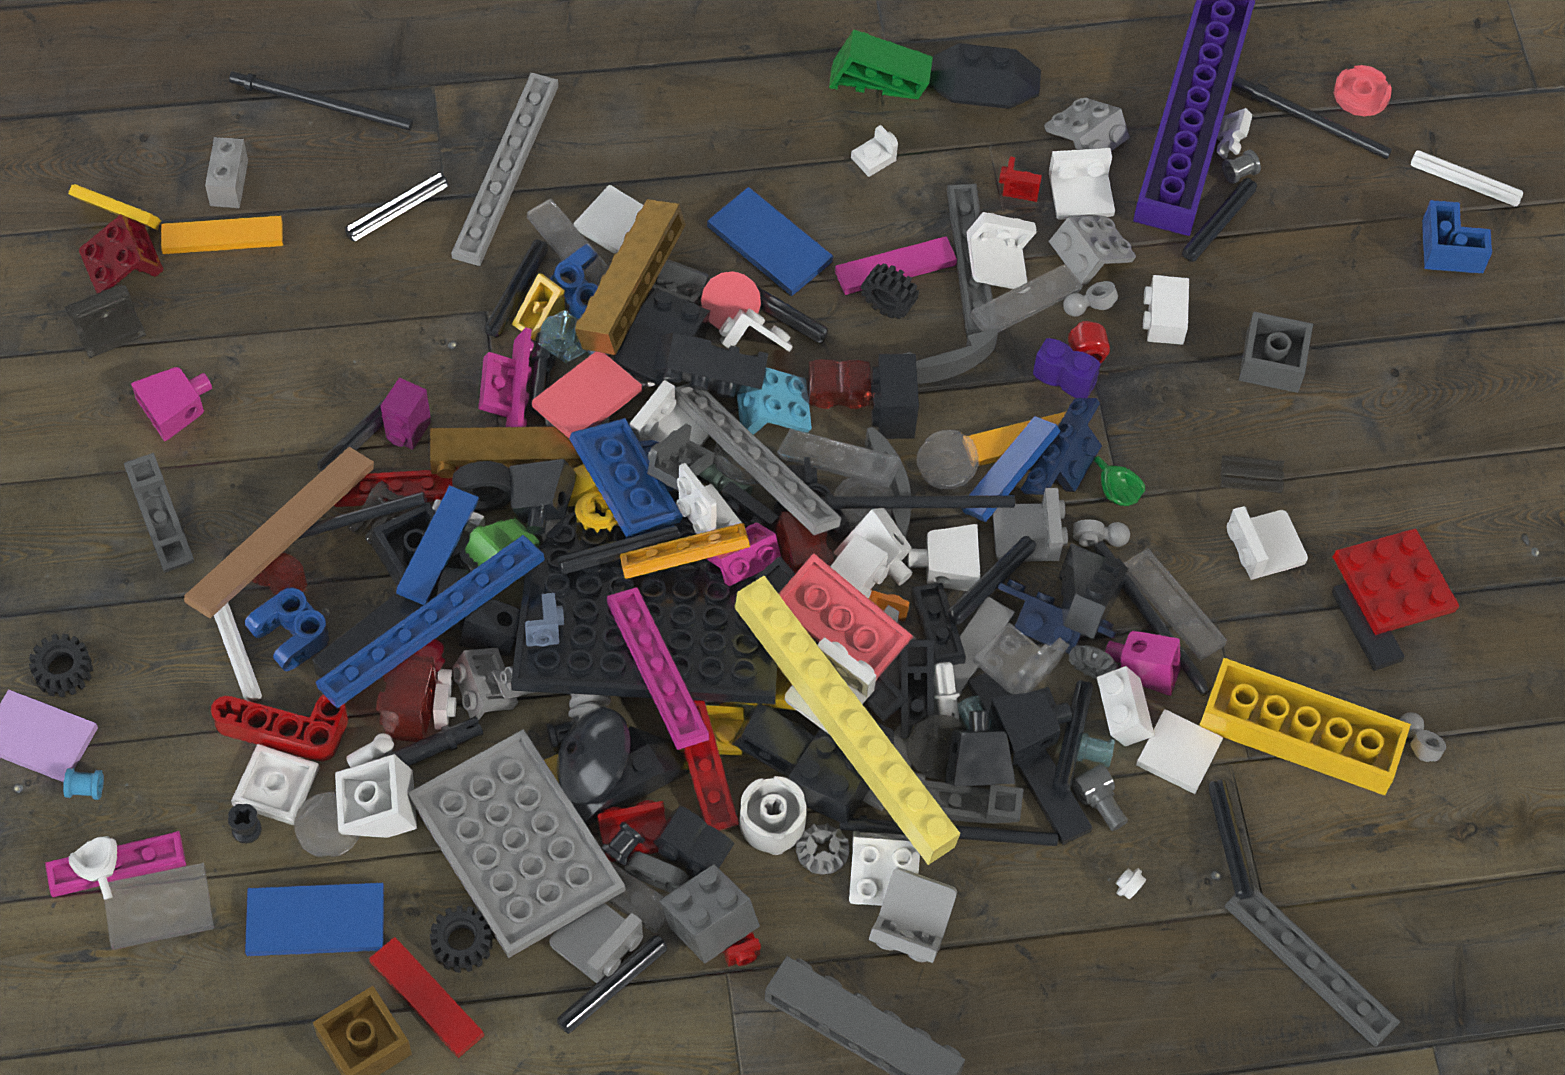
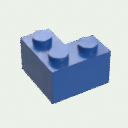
(1451, 246)

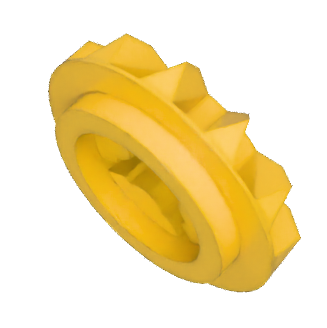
(586, 512)

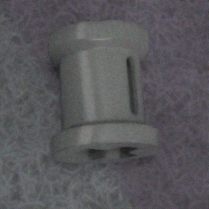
(1241, 166)

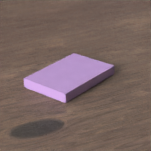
(42, 735)

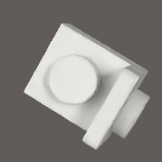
(876, 152)

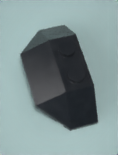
(984, 76)
(649, 766)

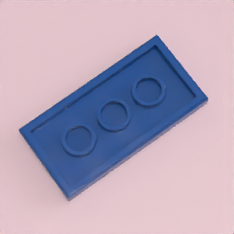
(770, 241)
(620, 473)
(315, 919)

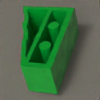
(880, 66)

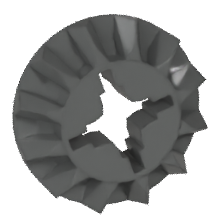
(1091, 661)

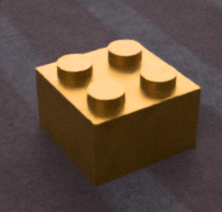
(362, 1036)

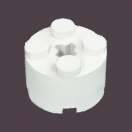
(758, 819)

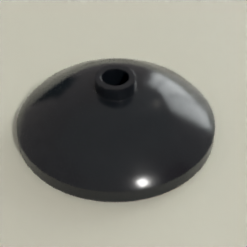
(593, 755)

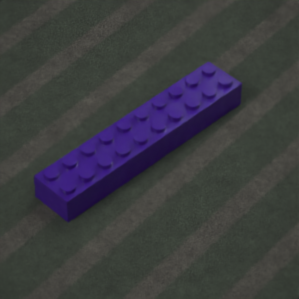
(1193, 115)

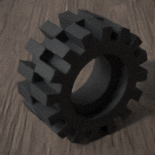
(889, 291)
(55, 649)
(461, 958)

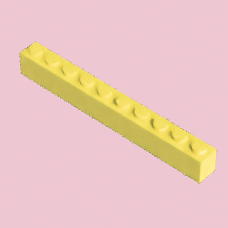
(847, 720)

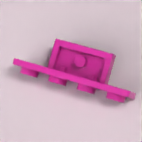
(506, 381)

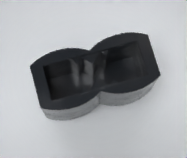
(692, 842)

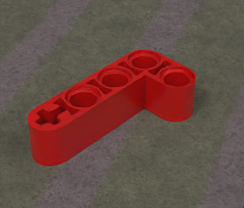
(236, 716)

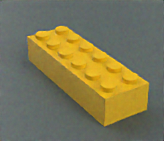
(1305, 726)

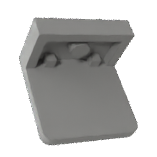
(1090, 125)
(1088, 244)
(1038, 522)
(914, 915)
(598, 941)

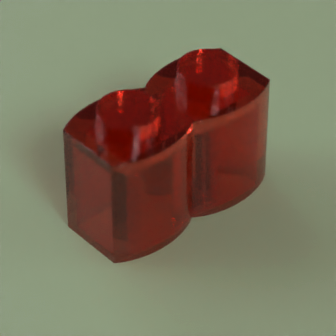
(839, 383)
(282, 574)

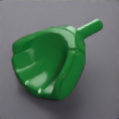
(1120, 483)

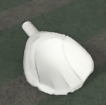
(96, 862)

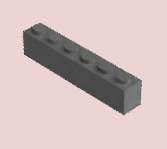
(857, 1024)

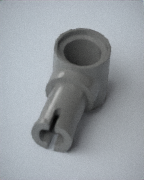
(1096, 789)

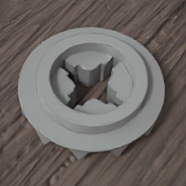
(824, 862)

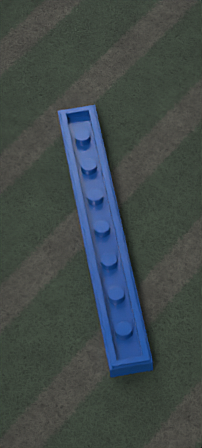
(429, 621)

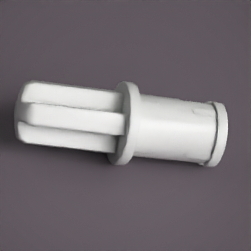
(945, 689)

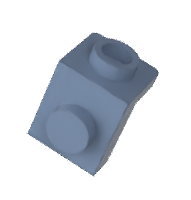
(545, 631)

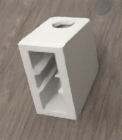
(882, 532)
(949, 557)

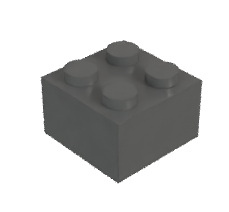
(1275, 352)
(709, 913)

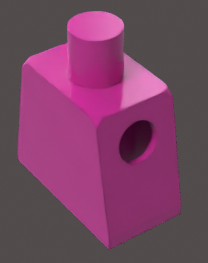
(171, 399)
(1151, 658)

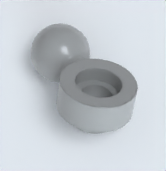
(1098, 296)
(1092, 531)
(1425, 744)

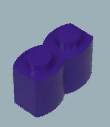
(1071, 370)

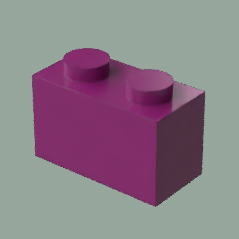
(405, 414)

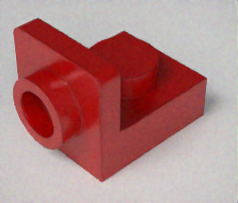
(1019, 184)
(743, 951)

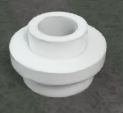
(1130, 883)

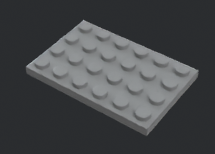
(516, 843)

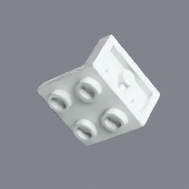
(1081, 183)
(663, 416)
(702, 504)
(874, 861)

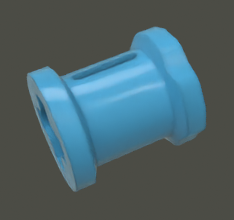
(83, 783)

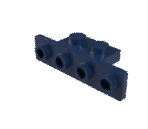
(1069, 452)
(1044, 619)

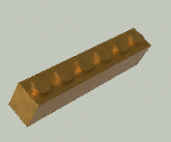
(630, 277)
(505, 445)

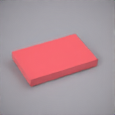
(587, 394)

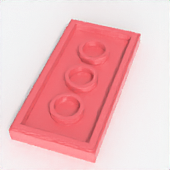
(841, 613)

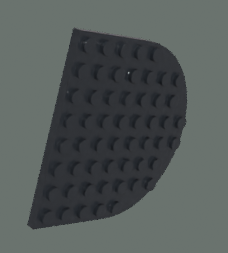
(687, 602)

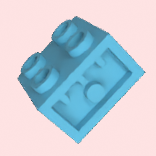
(779, 402)

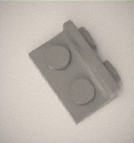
(477, 683)

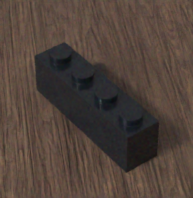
(364, 632)

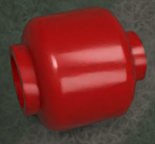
(1090, 339)

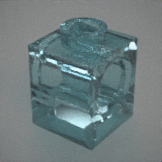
(560, 336)

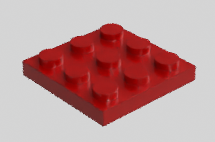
(1395, 581)

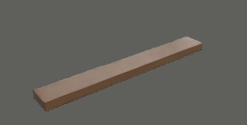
(278, 533)

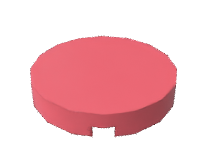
(1362, 91)
(727, 295)

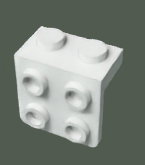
(997, 250)
(734, 329)
(1265, 542)
(855, 673)

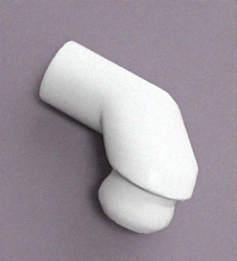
(375, 750)

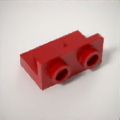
(645, 818)

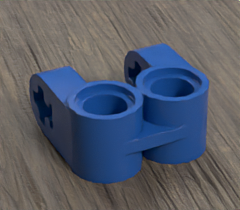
(573, 269)
(301, 645)

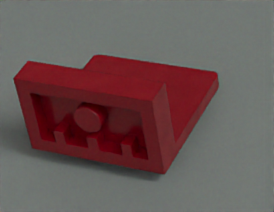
(119, 251)

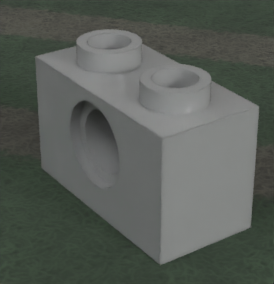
(226, 172)

